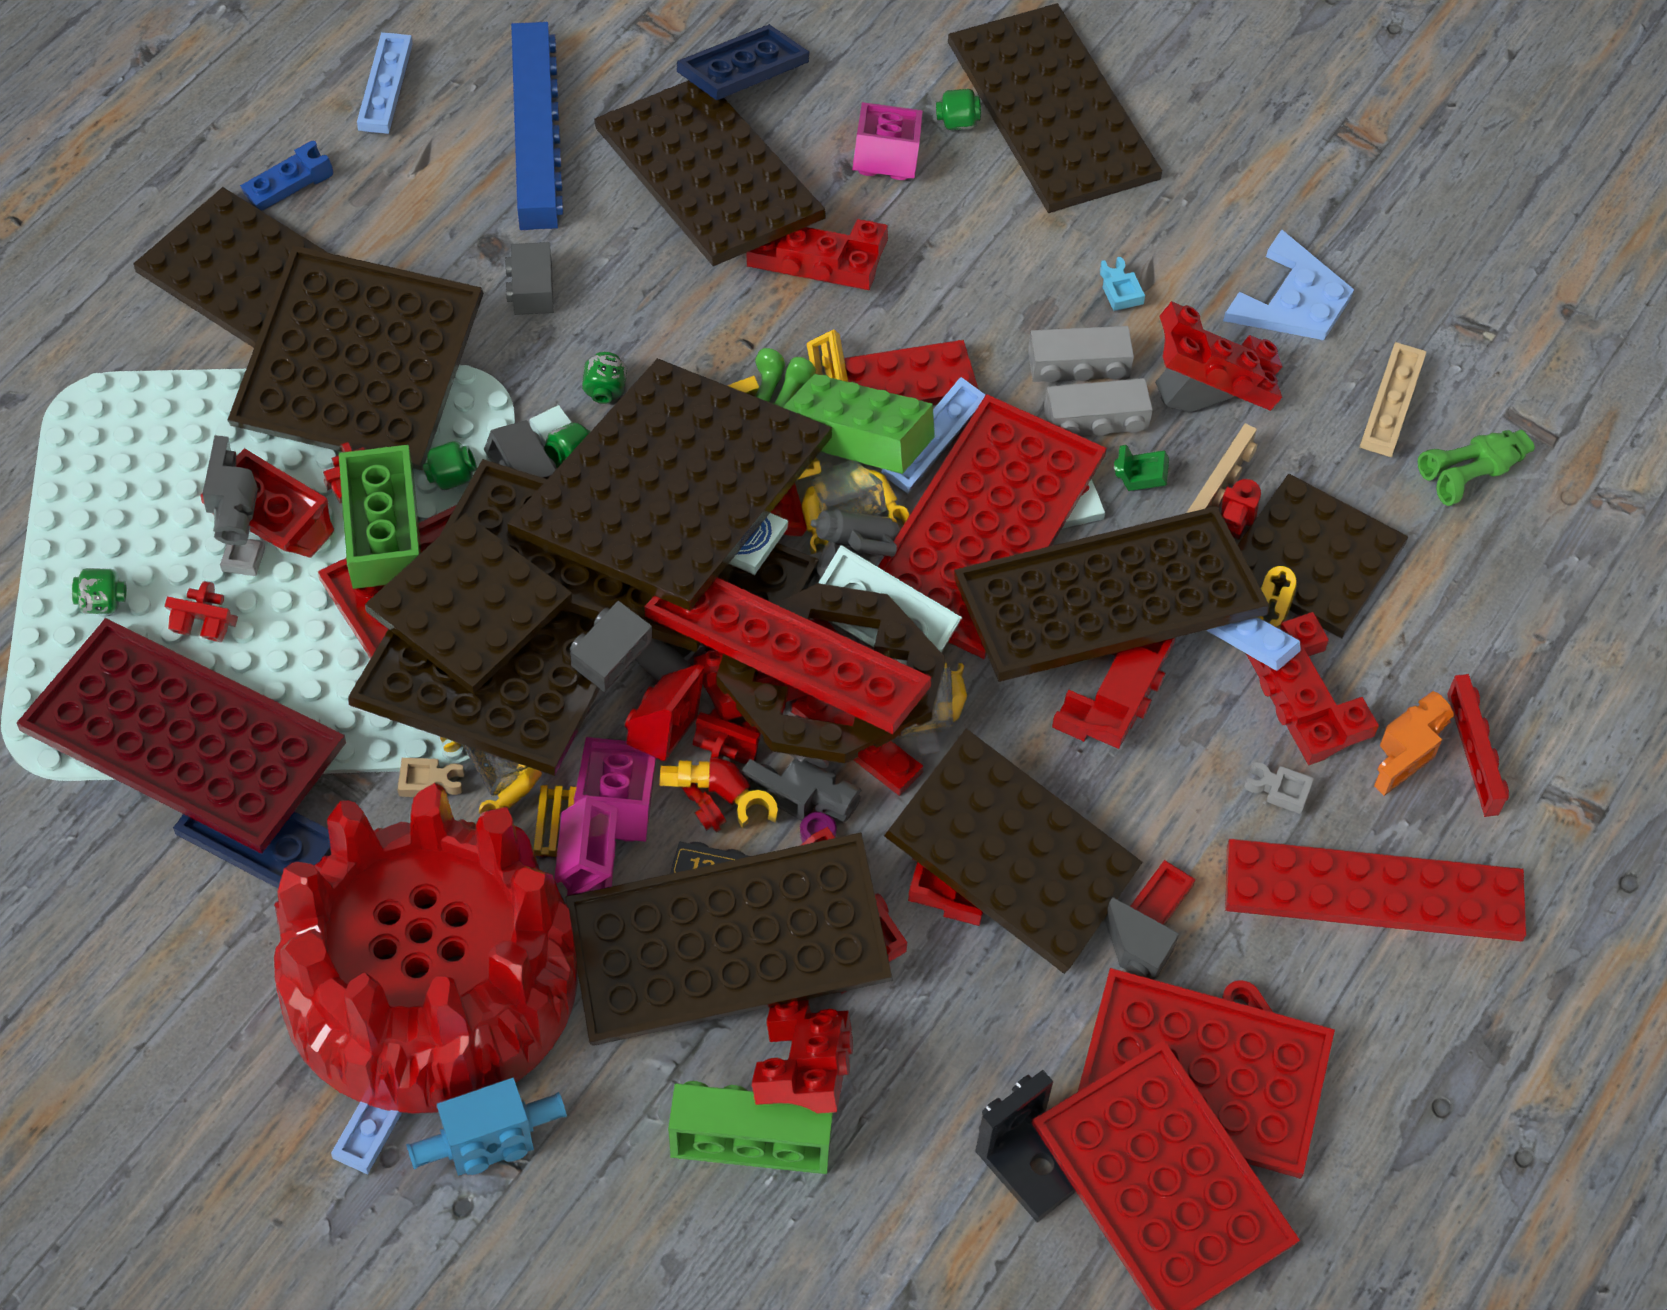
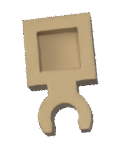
(422, 772)

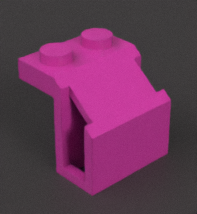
(586, 846)

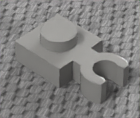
(1285, 789)

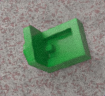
(1141, 470)

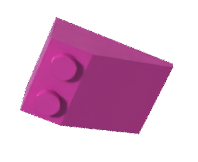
(887, 141)
(621, 779)

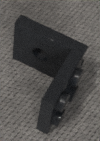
(1011, 1143)

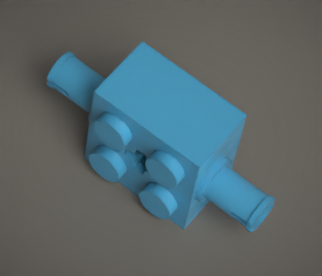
(485, 1128)

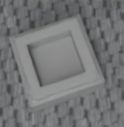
(243, 558)

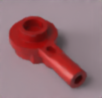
(709, 813)

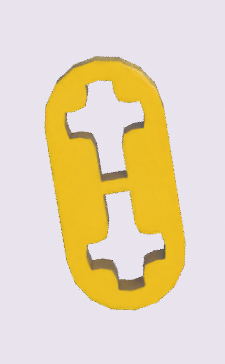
(1286, 594)

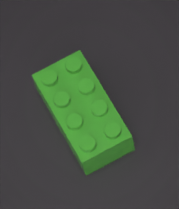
(867, 422)
(379, 513)
(731, 1129)

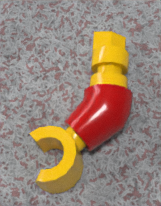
(725, 780)

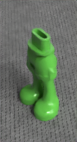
(772, 366)
(1492, 456)

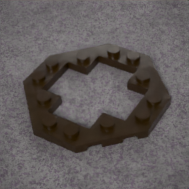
(896, 638)

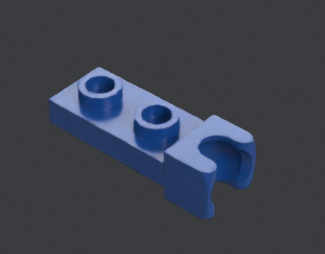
(288, 177)

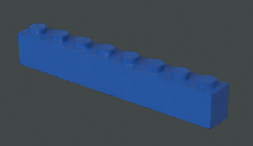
(534, 126)

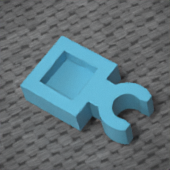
(1121, 288)

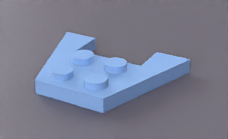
(1305, 302)

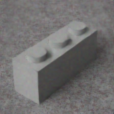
(1080, 353)
(1100, 407)

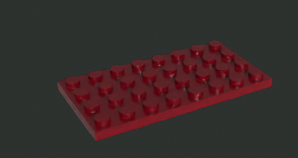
(182, 734)

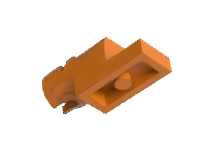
(1412, 740)

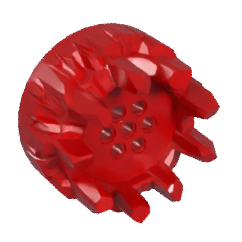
(466, 1020)

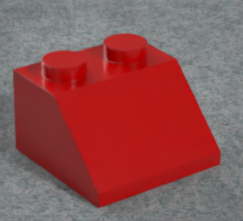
(666, 712)

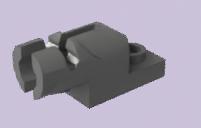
(229, 494)
(803, 788)

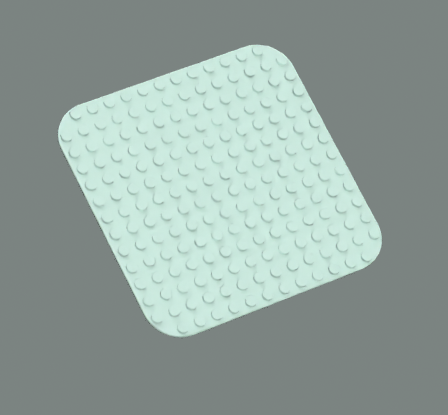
(123, 493)

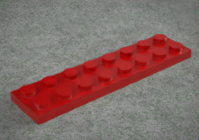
(798, 653)
(1375, 890)

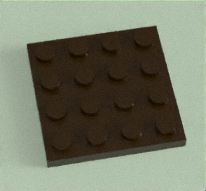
(1329, 548)
(468, 603)

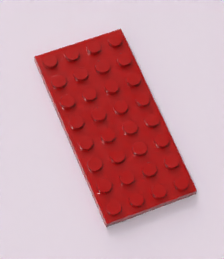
(992, 498)

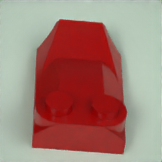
(286, 509)

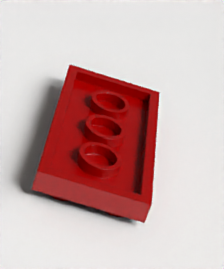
(914, 372)

